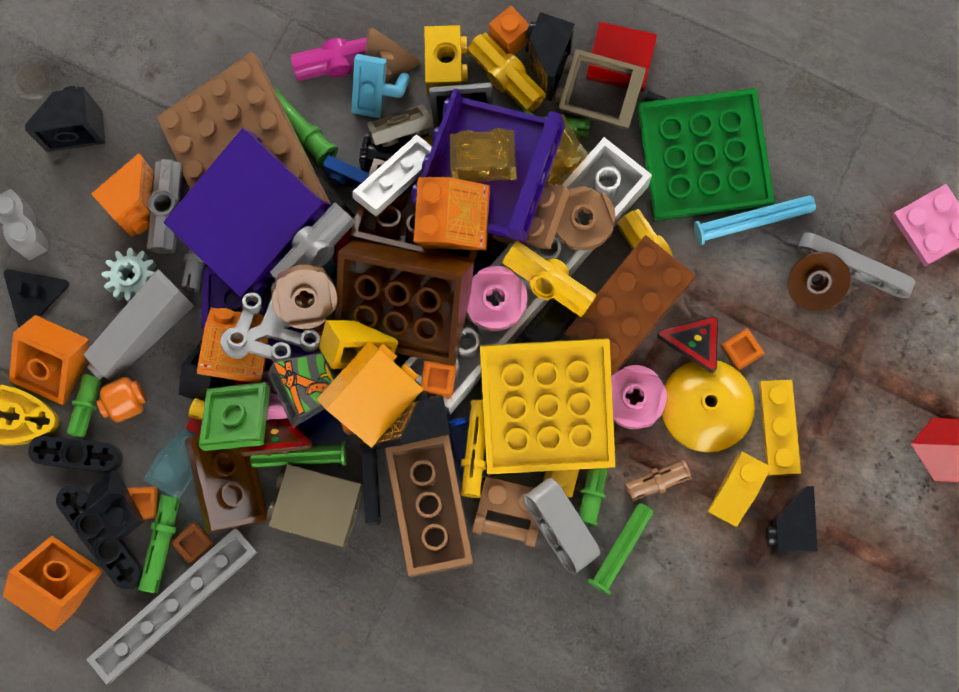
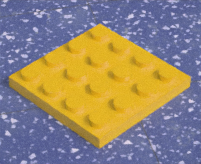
(548, 406)

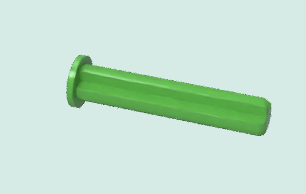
(315, 455)
(621, 548)

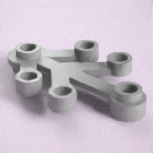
(271, 327)

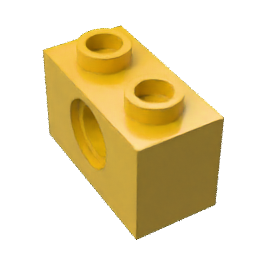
(440, 43)

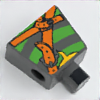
(300, 383)

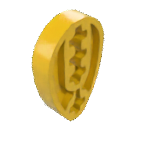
(28, 407)

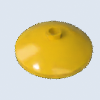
(702, 426)

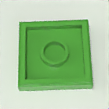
(234, 416)

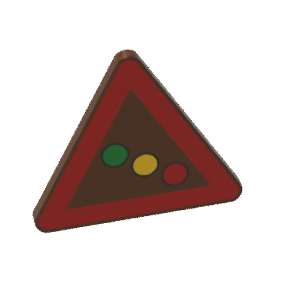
(278, 438)

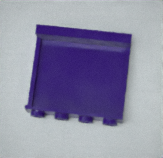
(536, 140)
(245, 214)

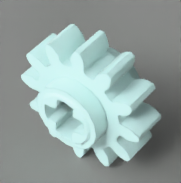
(122, 267)

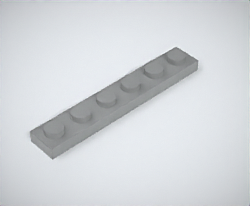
(171, 606)

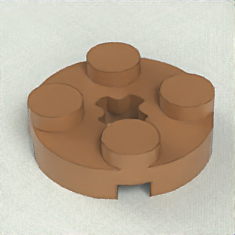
(599, 228)
(309, 279)

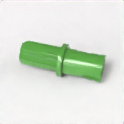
(84, 405)
(592, 496)

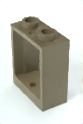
(572, 69)

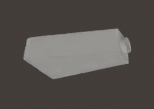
(137, 327)

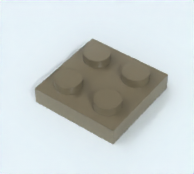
(406, 122)

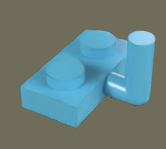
(370, 86)

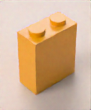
(371, 393)

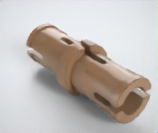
(658, 481)

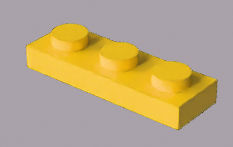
(779, 427)

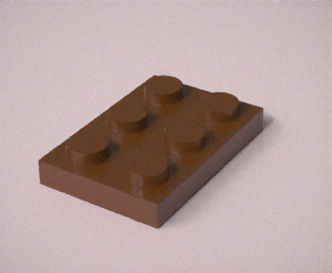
(226, 487)

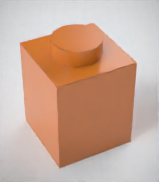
(509, 30)

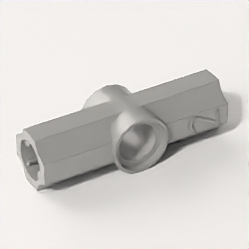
(166, 189)
(315, 243)

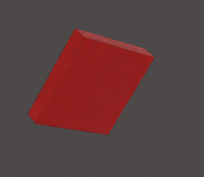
(622, 45)

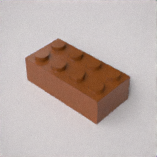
(633, 301)

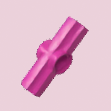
(332, 59)

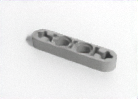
(860, 266)

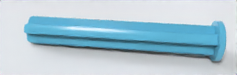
(753, 218)

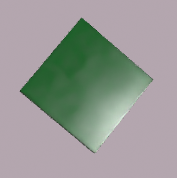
(705, 154)

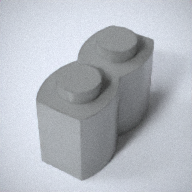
(21, 227)

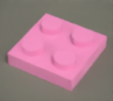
(931, 224)

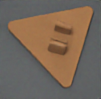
(397, 57)

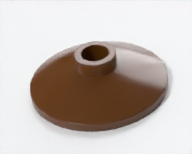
(825, 292)

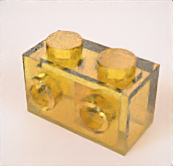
(483, 155)

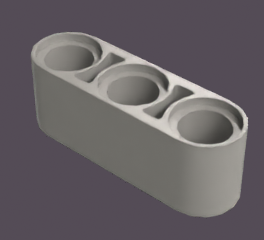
(561, 526)

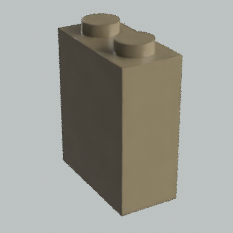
(315, 506)

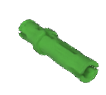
(159, 544)

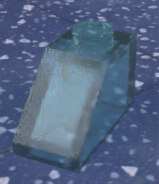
(172, 468)

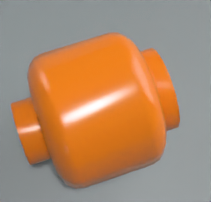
(121, 399)

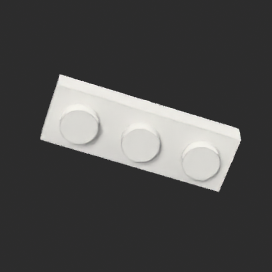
(393, 176)

